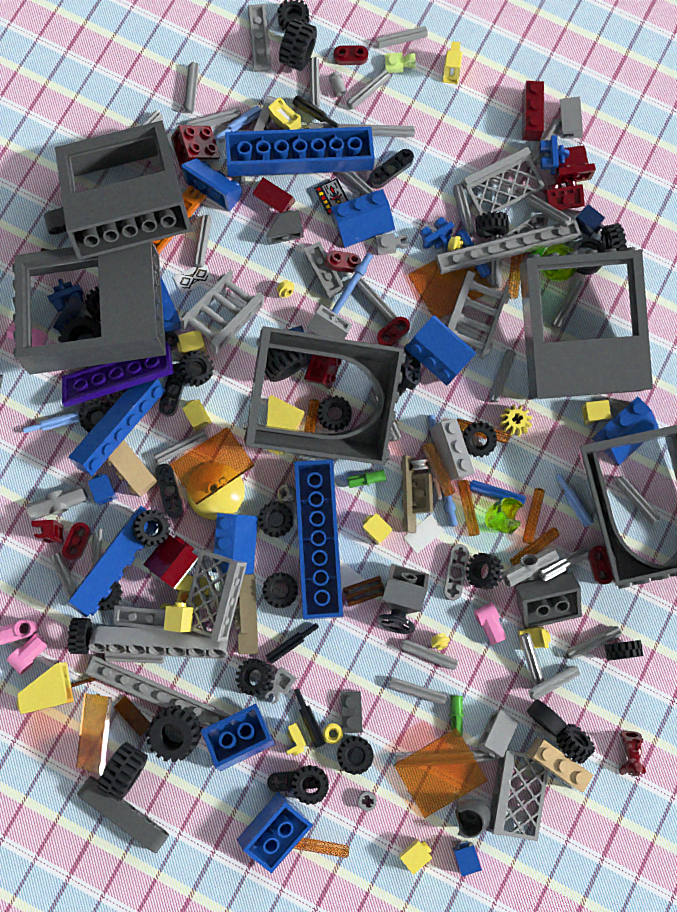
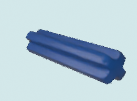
(483, 269)
(494, 492)

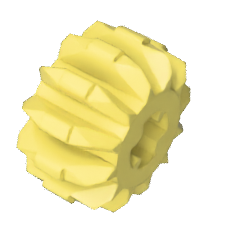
(512, 413)

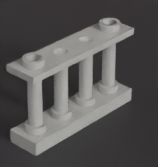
(464, 301)
(229, 328)

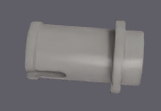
(336, 80)

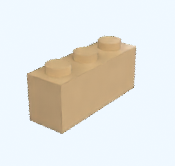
(131, 469)
(559, 764)

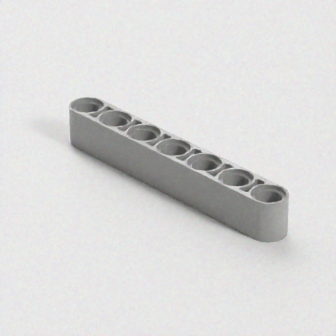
(155, 643)

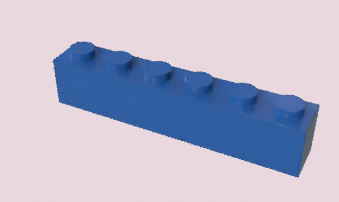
(115, 426)
(109, 567)

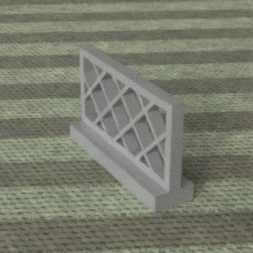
(496, 169)
(228, 599)
(501, 797)

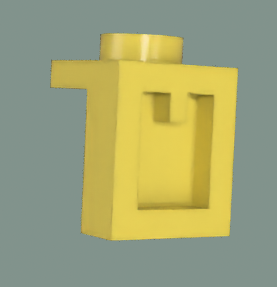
(539, 636)
(296, 736)

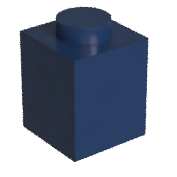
(590, 221)

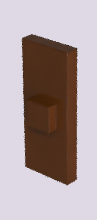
(132, 715)

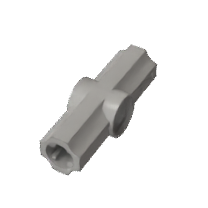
(57, 502)
(530, 567)

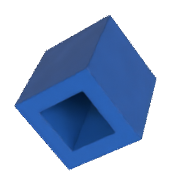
(102, 489)
(466, 858)

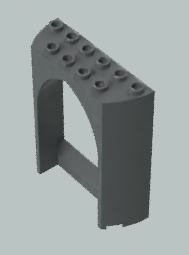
(362, 443)
(624, 563)

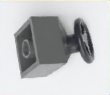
(404, 595)

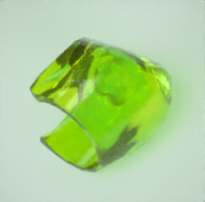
(502, 515)

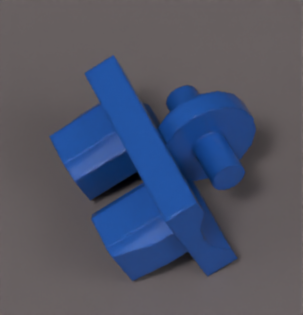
(557, 154)
(440, 237)
(64, 292)

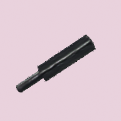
(313, 111)
(289, 644)
(310, 721)

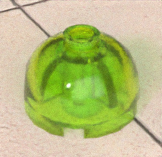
(558, 275)

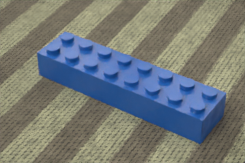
(299, 151)
(318, 540)

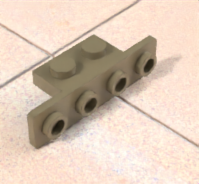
(416, 494)
(247, 617)

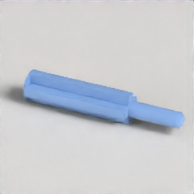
(240, 122)
(54, 422)
(575, 503)

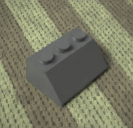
(549, 600)

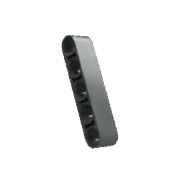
(124, 816)

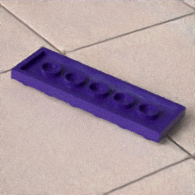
(113, 377)

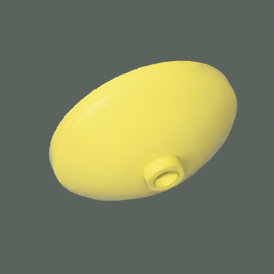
(223, 501)

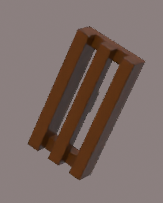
(348, 596)

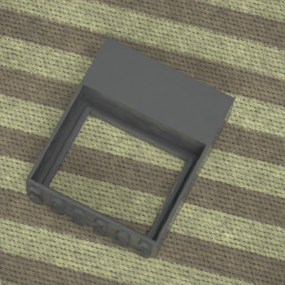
(124, 211)
(128, 309)
(587, 364)

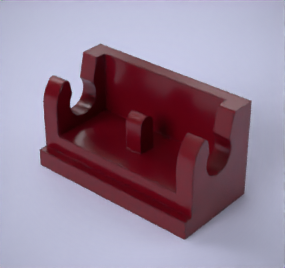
(273, 196)
(51, 531)

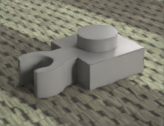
(387, 243)
(282, 684)

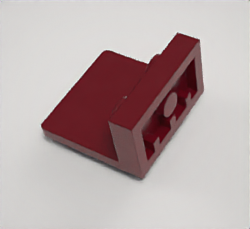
(193, 143)
(575, 167)

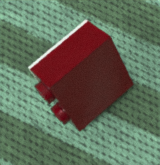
(171, 560)

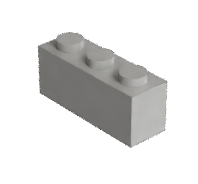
(452, 449)

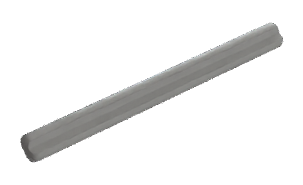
(377, 130)

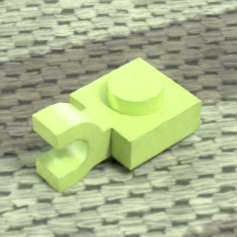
(395, 62)

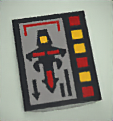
(331, 194)

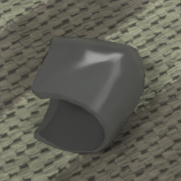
(472, 817)

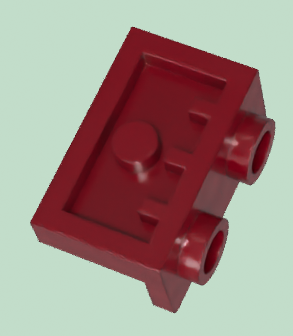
(566, 196)
(322, 370)

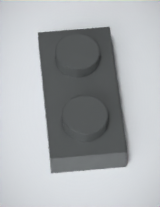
(351, 712)

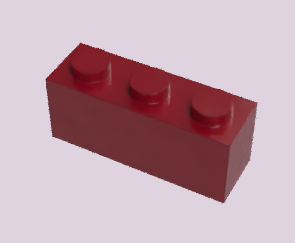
(533, 111)

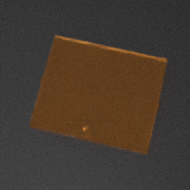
(442, 290)
(212, 465)
(94, 733)
(440, 772)

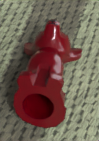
(632, 742)

